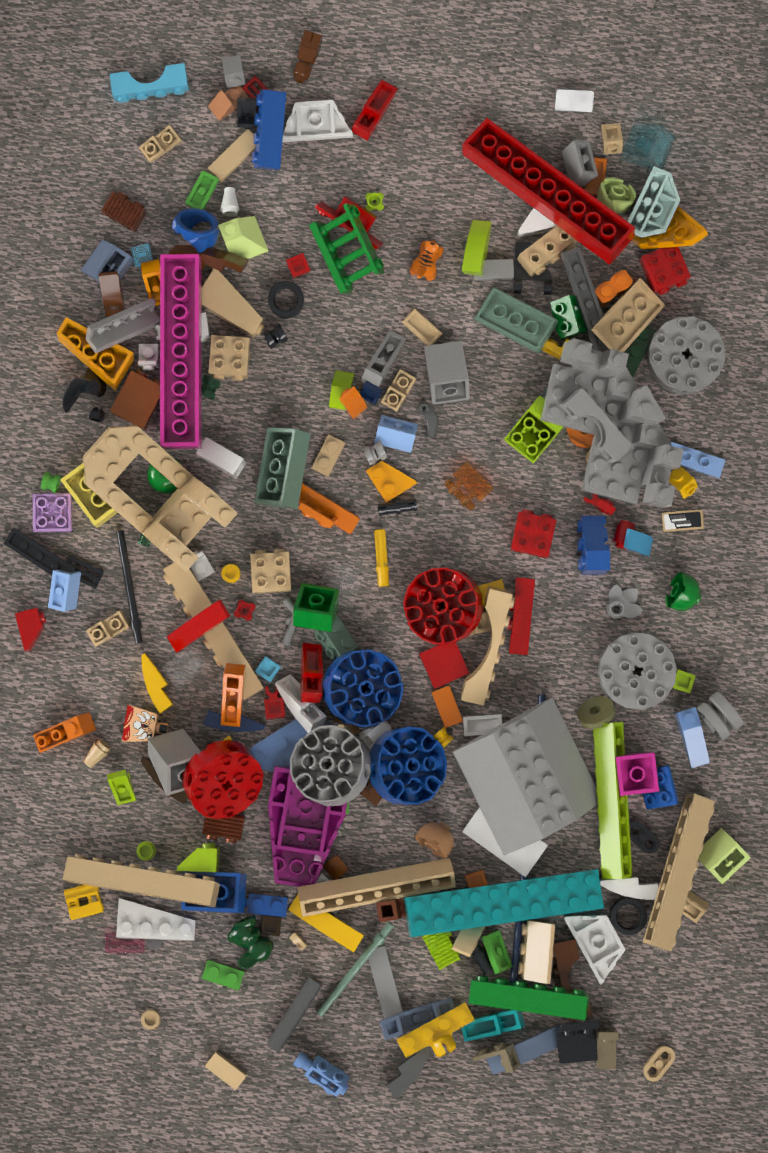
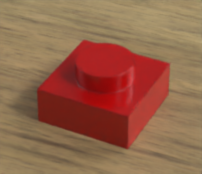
(298, 265)

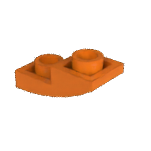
(352, 402)

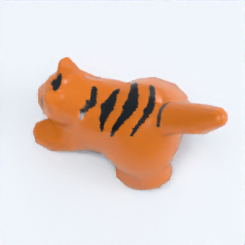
(425, 263)

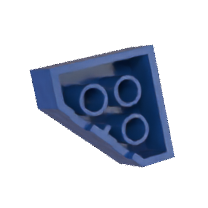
(594, 551)

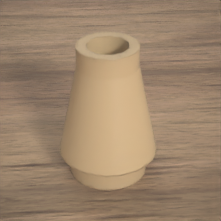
(97, 752)

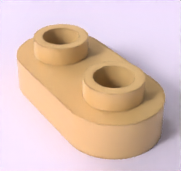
(659, 1063)

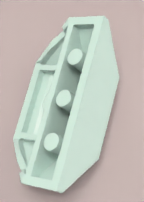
(655, 204)

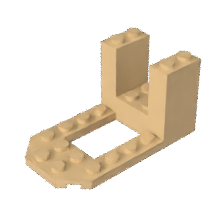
(181, 514)

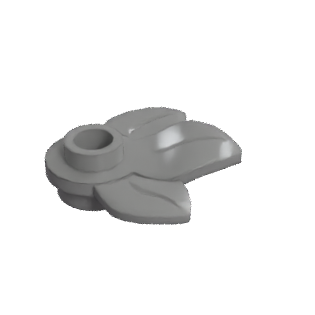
(625, 601)

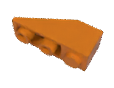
(64, 732)

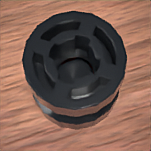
(279, 335)

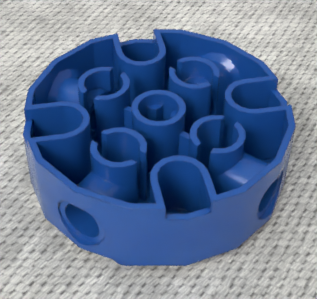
(381, 684)
(407, 766)

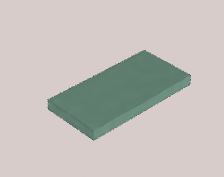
(516, 320)

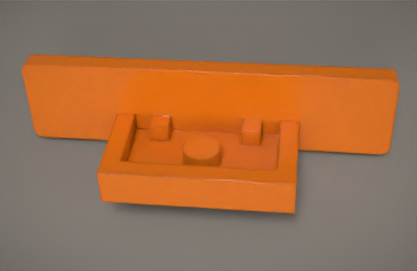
(325, 510)

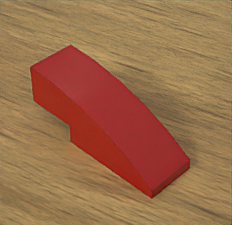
(374, 110)
(311, 673)

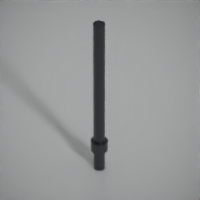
(135, 623)

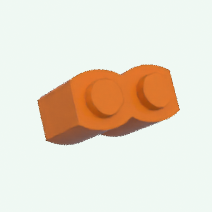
(615, 287)

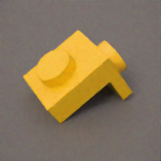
(683, 482)

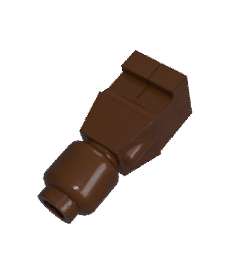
(307, 56)

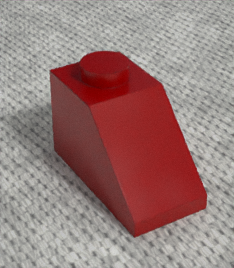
(30, 626)

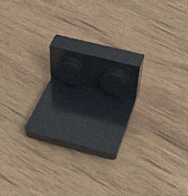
(577, 1041)

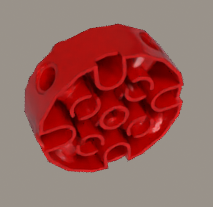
(424, 607)
(222, 779)

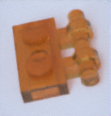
(472, 482)

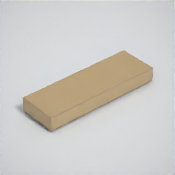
(233, 156)

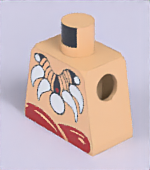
(141, 725)

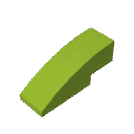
(476, 248)

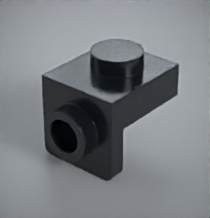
(246, 112)

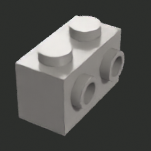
(580, 162)

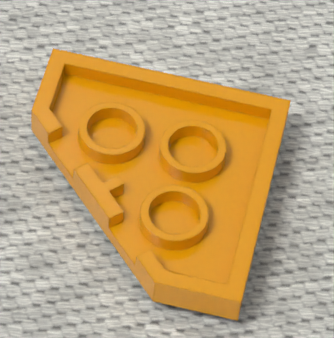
(681, 232)

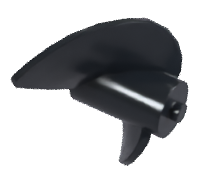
(89, 384)

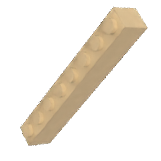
(219, 639)
(679, 872)
(141, 881)
(376, 887)

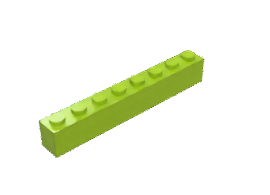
(612, 807)

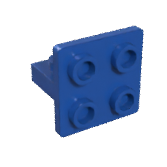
(666, 795)

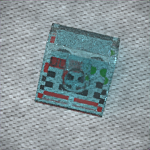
(648, 146)

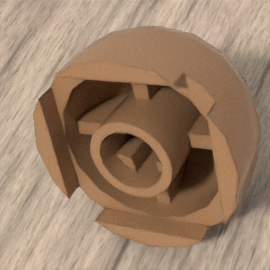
(437, 838)

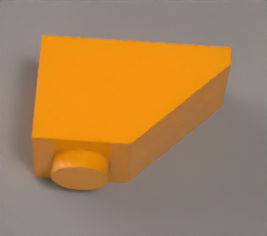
(151, 278)

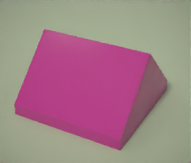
(637, 773)

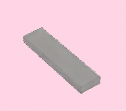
(385, 982)

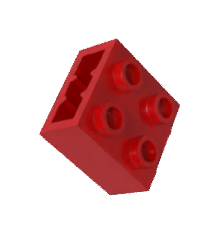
(665, 269)
(533, 534)

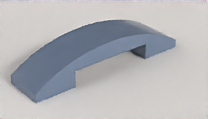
(414, 1018)
(528, 1049)

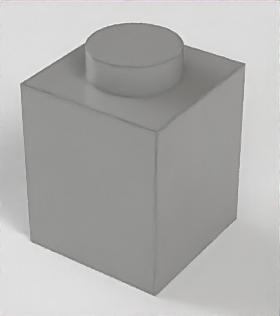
(233, 71)

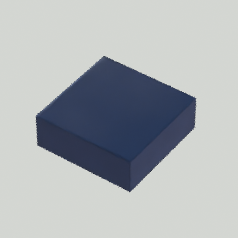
(371, 392)

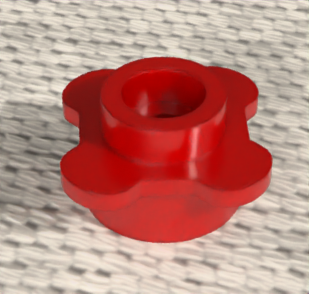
(243, 605)

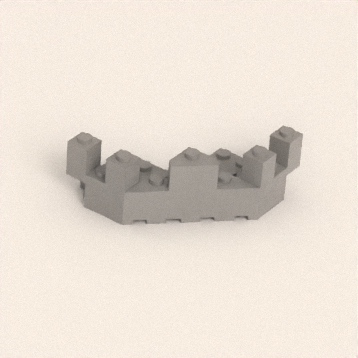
(636, 415)

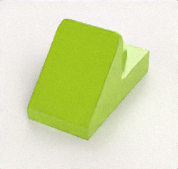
(121, 787)

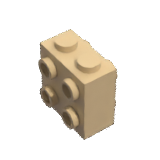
(229, 357)
(271, 571)

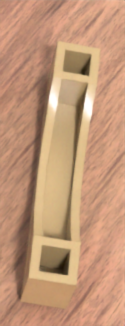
(476, 684)

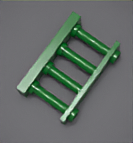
(328, 249)

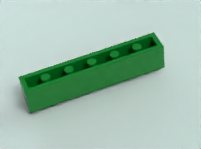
(529, 998)

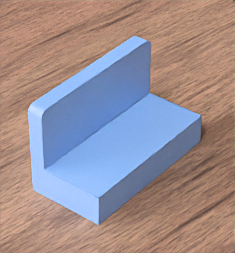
(396, 433)
(64, 590)

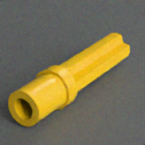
(381, 558)

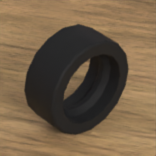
(286, 285)
(625, 930)

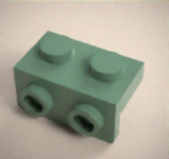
(337, 641)

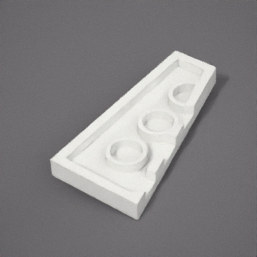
(144, 922)

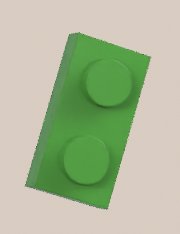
(202, 191)
(497, 952)
(223, 974)

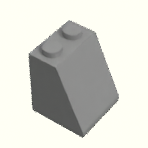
(447, 372)
(170, 757)

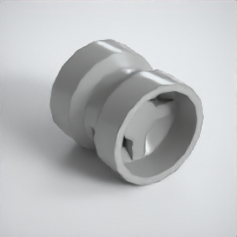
(371, 454)

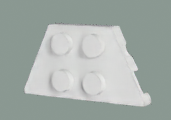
(315, 122)
(597, 942)

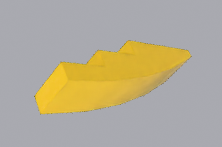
(330, 926)

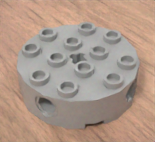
(702, 346)
(655, 677)
(332, 747)

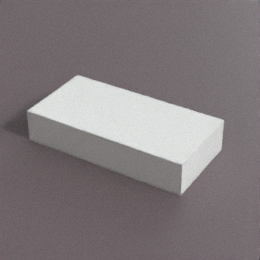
(480, 724)

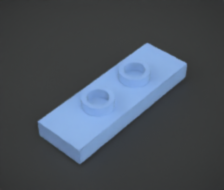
(701, 461)

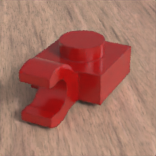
(604, 505)

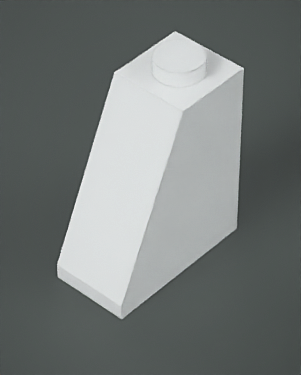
(221, 457)

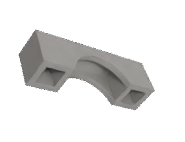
(613, 442)

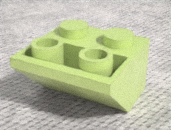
(722, 856)

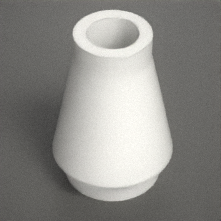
(229, 203)

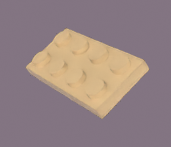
(628, 316)

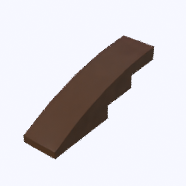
(214, 258)

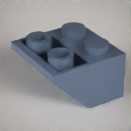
(107, 259)

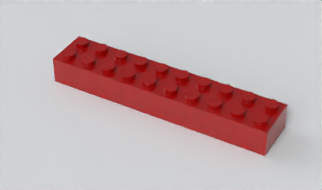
(548, 191)

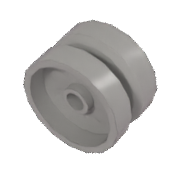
(719, 716)

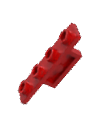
(366, 217)
(521, 617)

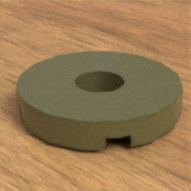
(599, 703)

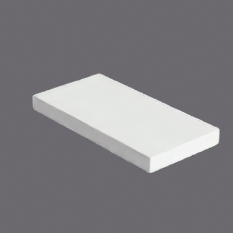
(520, 860)

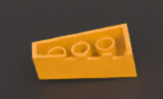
(108, 364)

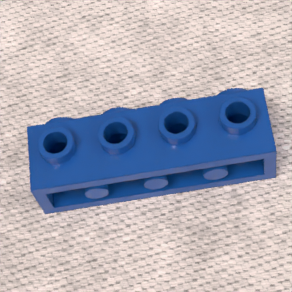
(269, 130)

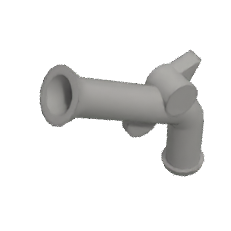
(290, 629)

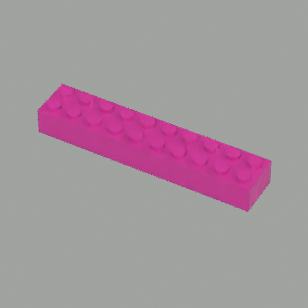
(180, 350)

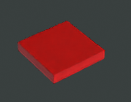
(444, 664)

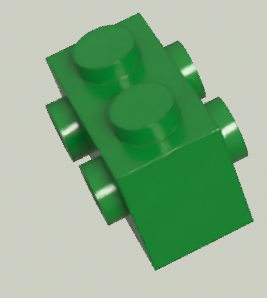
(568, 316)

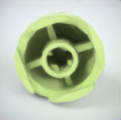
(616, 195)

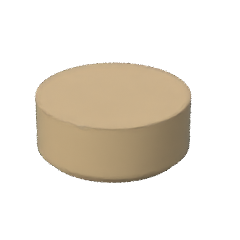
(150, 1019)

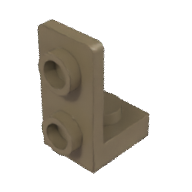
(606, 1048)
(507, 1052)

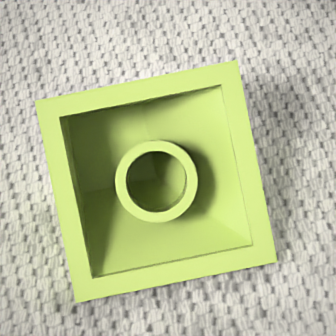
(243, 237)

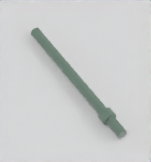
(378, 939)

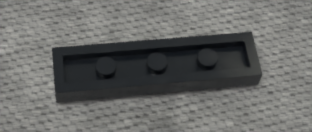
(36, 553)

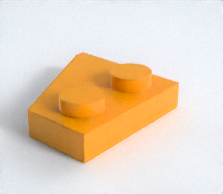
(389, 480)

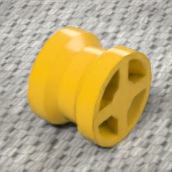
(443, 737)

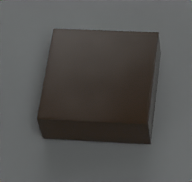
(271, 925)

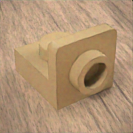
(612, 138)

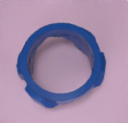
(188, 219)

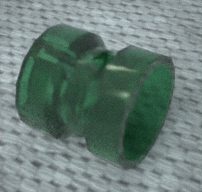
(209, 387)

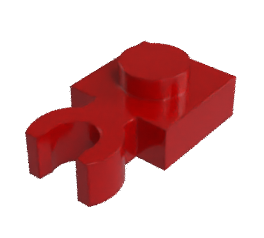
(273, 706)

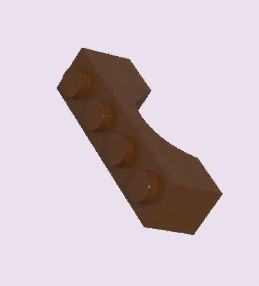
(565, 954)

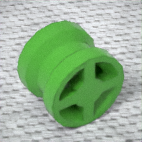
(50, 482)

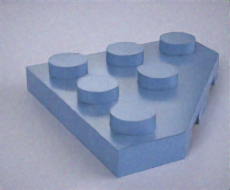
(278, 747)

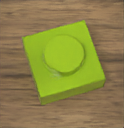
(684, 681)

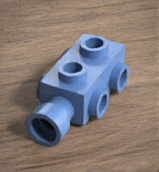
(325, 1074)

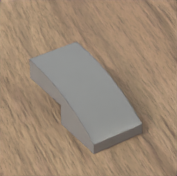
(496, 270)

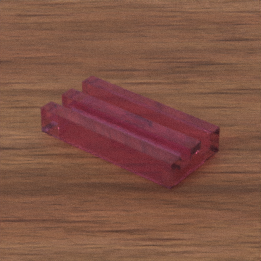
(108, 943)

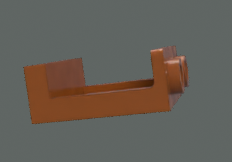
(137, 399)

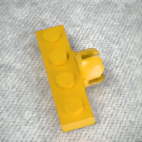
(437, 1032)

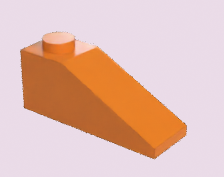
(232, 694)

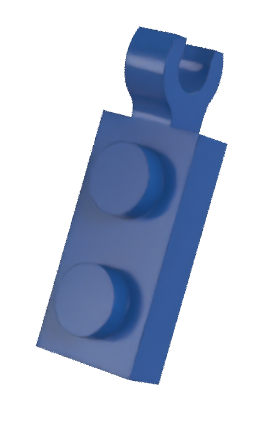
(266, 905)

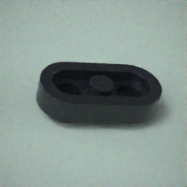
(642, 836)

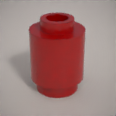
(620, 533)

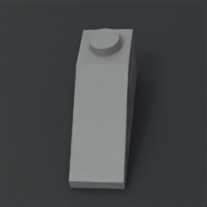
(383, 358)

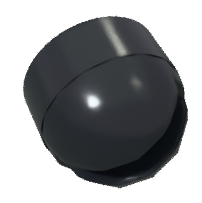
(96, 415)

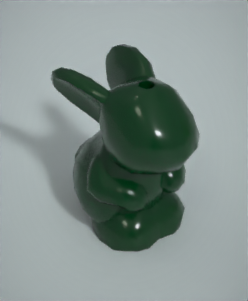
(247, 935)

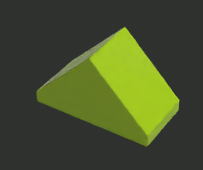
(341, 381)

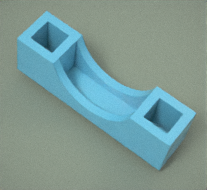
(172, 81)

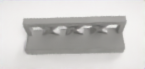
(124, 327)

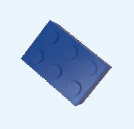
(230, 895)

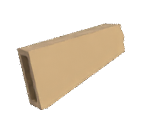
(228, 304)

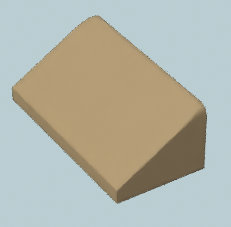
(695, 907)
(226, 1070)

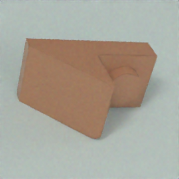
(226, 102)

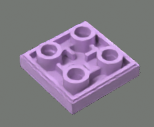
(52, 512)

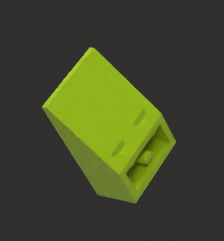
(531, 434)

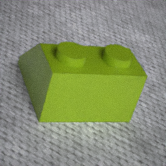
(202, 859)

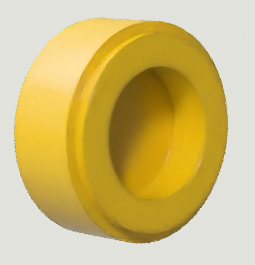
(230, 573)

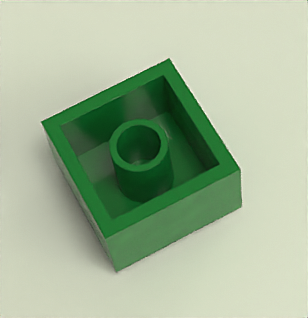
(316, 607)

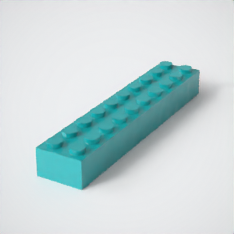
(503, 903)

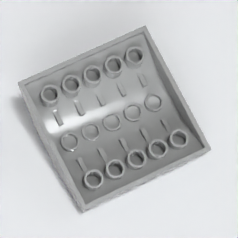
(528, 777)

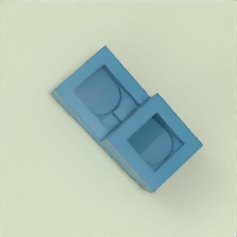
(638, 542)

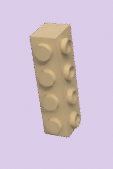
(546, 250)

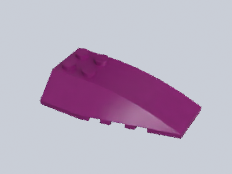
(299, 831)

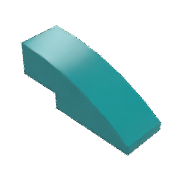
(493, 1024)

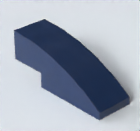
(247, 725)

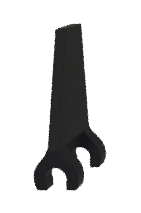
(521, 274)

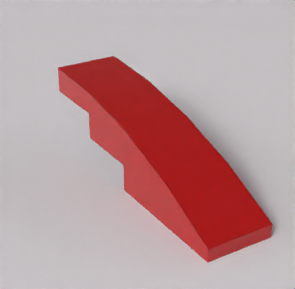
(198, 626)

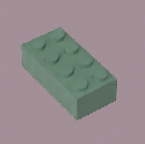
(282, 468)

